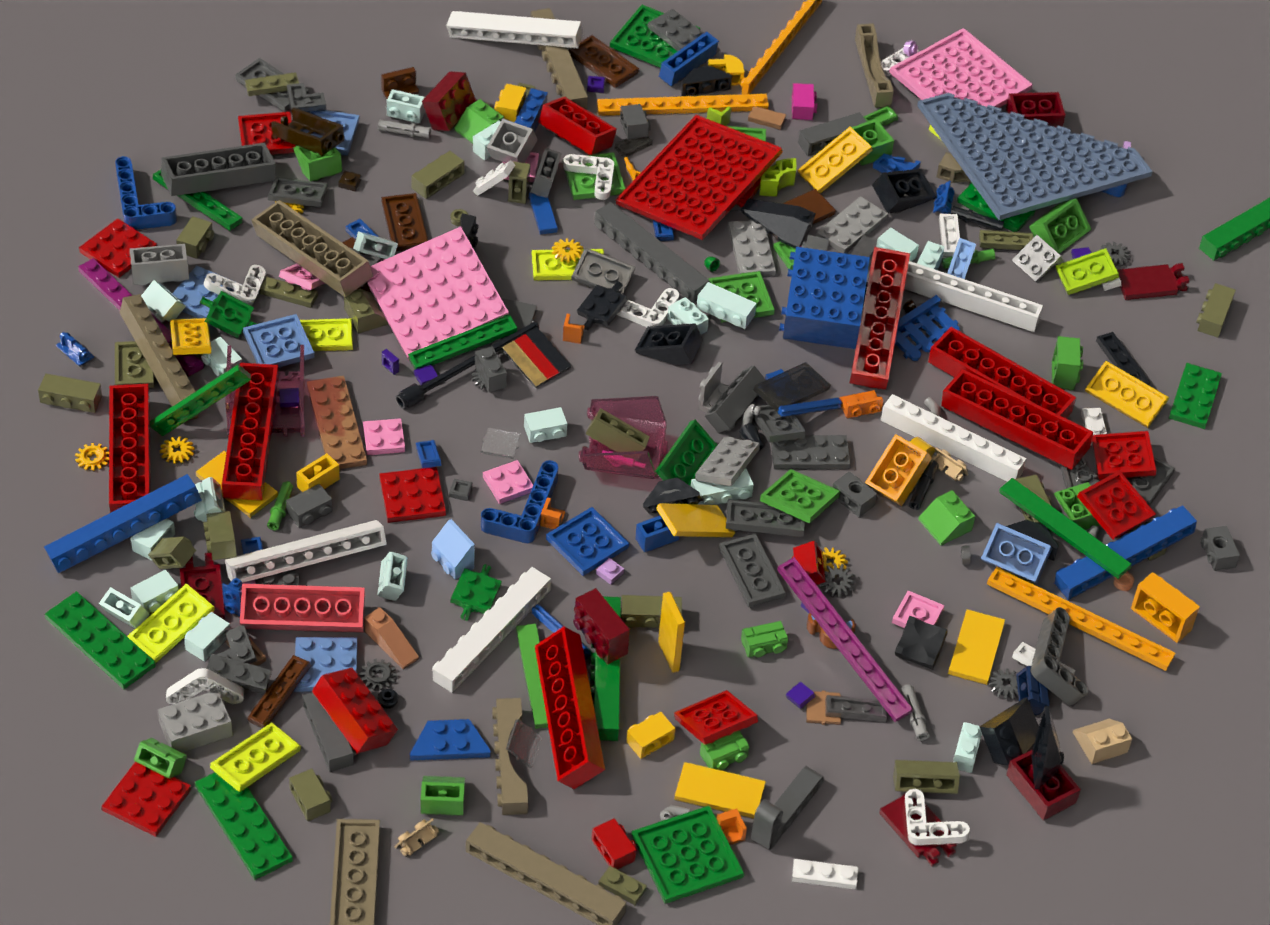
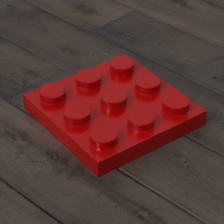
(258, 129)
(113, 246)
(1125, 453)
(412, 494)
(1116, 505)
(716, 717)
(146, 798)

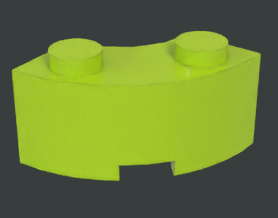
(778, 177)

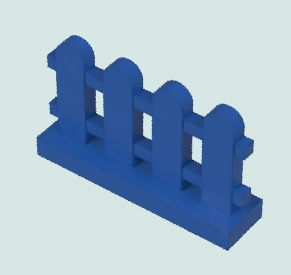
(920, 316)

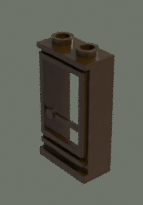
(332, 132)

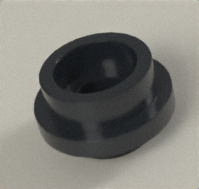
(388, 702)

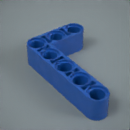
(144, 215)
(525, 526)

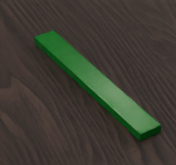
(1065, 528)

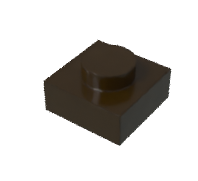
(349, 181)

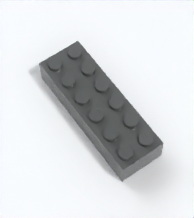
(217, 169)

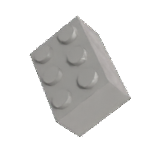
(159, 264)
(195, 722)

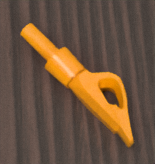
(630, 168)

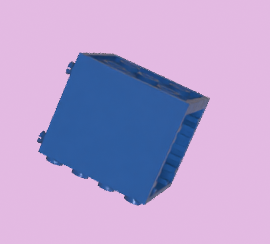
(825, 297)

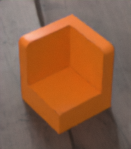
(572, 332)
(550, 516)
(732, 826)

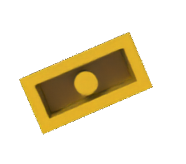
(510, 101)
(321, 471)
(650, 734)

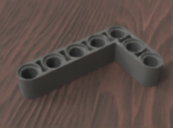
(1046, 660)
(773, 820)

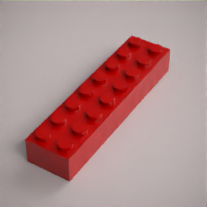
(880, 318)
(958, 352)
(1017, 419)
(250, 433)
(128, 444)
(569, 708)

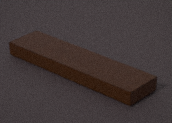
(279, 691)

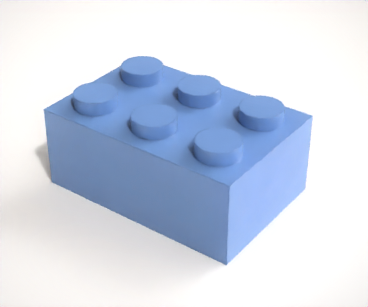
(1016, 553)

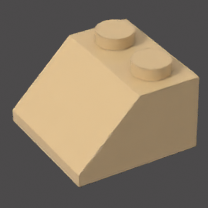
(1103, 740)

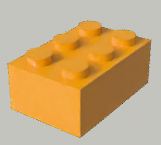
(898, 470)
(1165, 607)

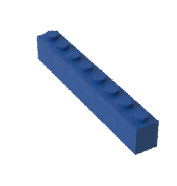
(122, 523)
(1131, 546)

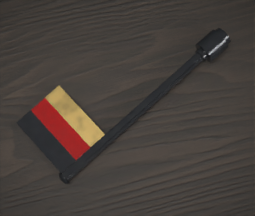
(525, 348)

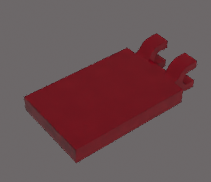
(1152, 281)
(206, 582)
(895, 816)

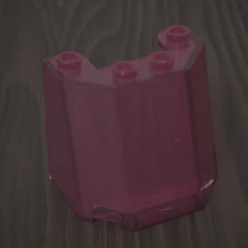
(642, 414)

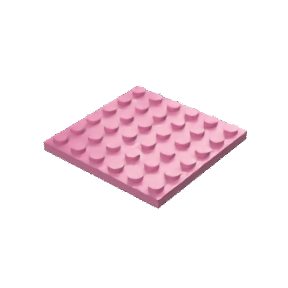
(962, 68)
(435, 291)

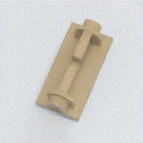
(955, 468)
(410, 842)

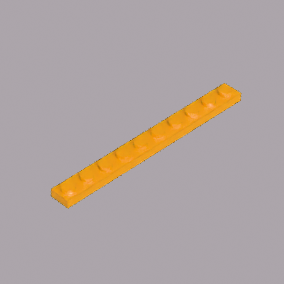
(779, 45)
(684, 104)
(1082, 619)

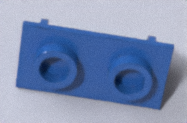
(944, 198)
(74, 349)
(232, 596)

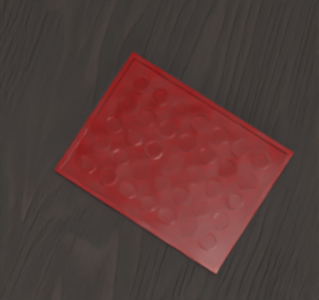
(699, 177)

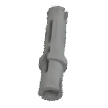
(401, 128)
(917, 719)

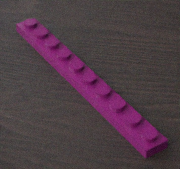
(115, 292)
(845, 639)

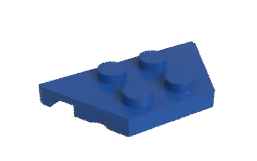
(449, 741)

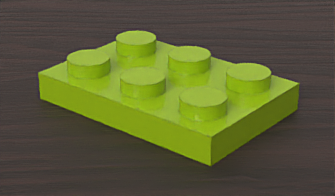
(1087, 271)

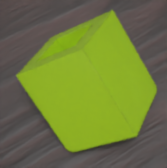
(719, 117)

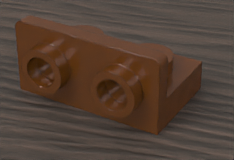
(400, 80)

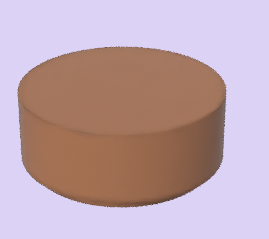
(1125, 582)

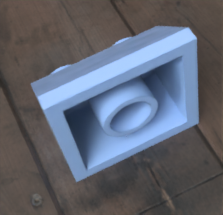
(453, 550)

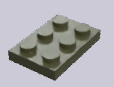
(131, 365)

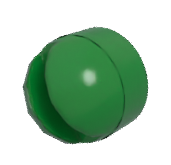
(712, 263)

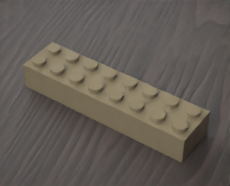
(312, 248)

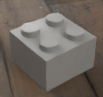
(511, 142)

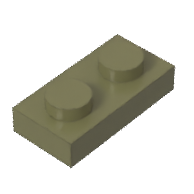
(622, 885)

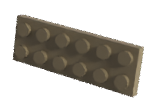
(355, 872)

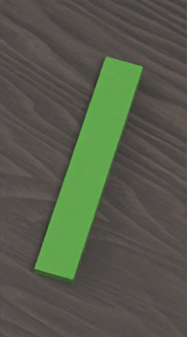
(527, 639)

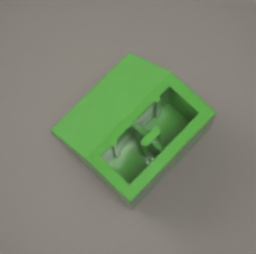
(1074, 507)
(442, 795)

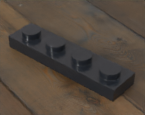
(1119, 356)

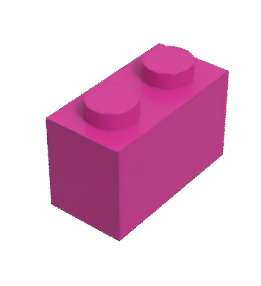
(803, 101)

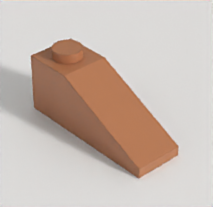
(388, 636)

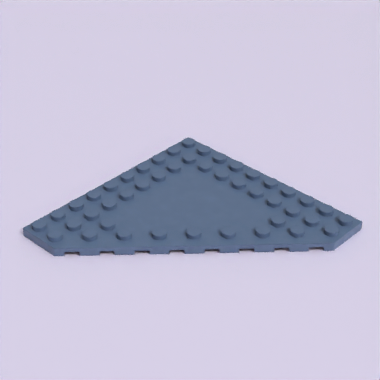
(1026, 162)

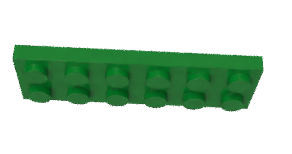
(100, 640)
(244, 825)

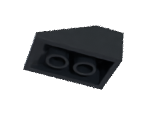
(903, 189)
(671, 343)
(1010, 732)

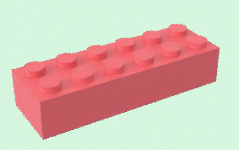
(302, 608)

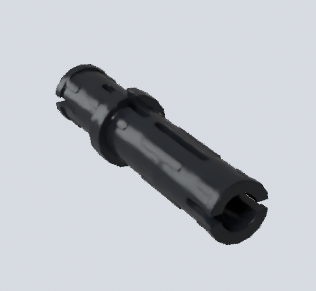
(976, 218)
(925, 480)

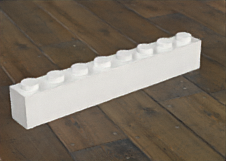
(515, 29)
(973, 296)
(953, 439)
(306, 551)
(491, 629)

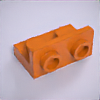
(861, 404)

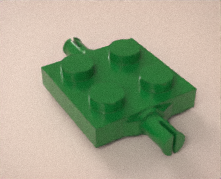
(228, 314)
(475, 591)

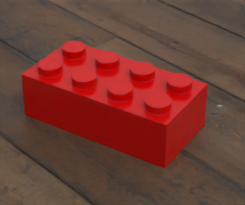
(577, 125)
(354, 710)

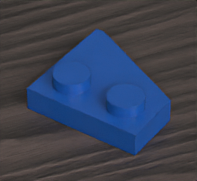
(889, 163)

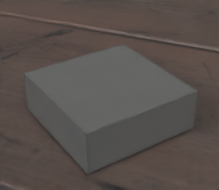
(461, 489)

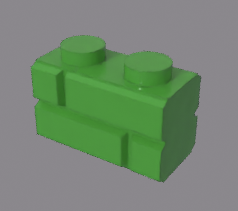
(764, 639)
(725, 751)
(160, 758)

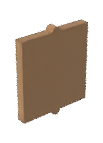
(816, 709)

